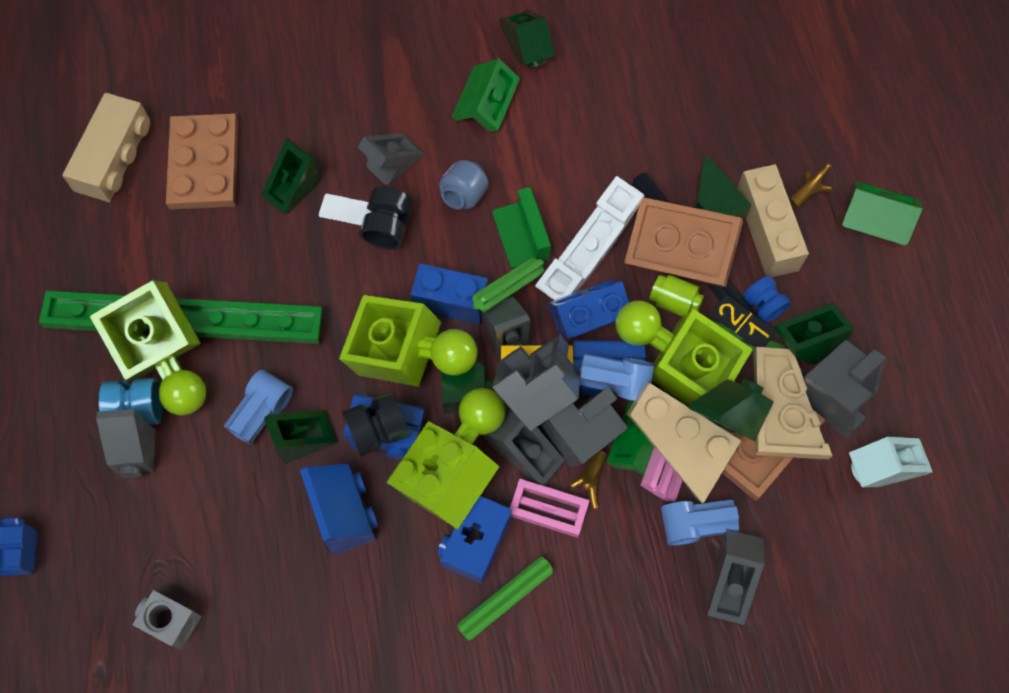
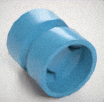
(140, 395)

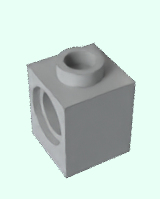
(177, 631)

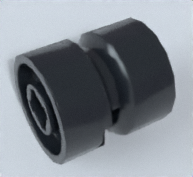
(386, 222)
(376, 423)

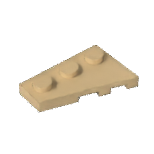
(791, 424)
(685, 439)

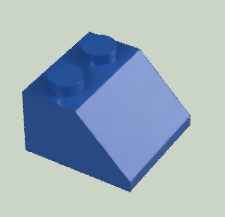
(339, 507)

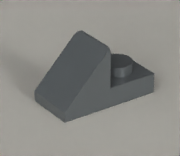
(389, 155)

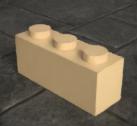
(107, 147)
(772, 221)

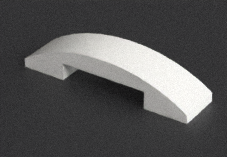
(592, 241)

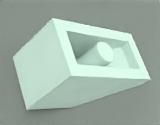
(889, 461)

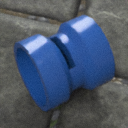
(767, 299)

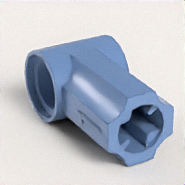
(622, 376)
(262, 397)
(689, 522)

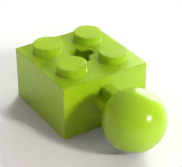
(170, 336)
(398, 337)
(693, 338)
(445, 469)

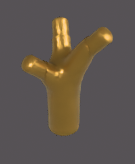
(810, 187)
(591, 476)

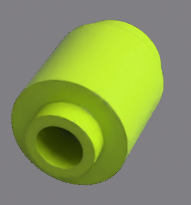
(676, 295)

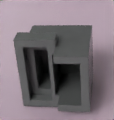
(538, 383)
(844, 385)
(585, 429)

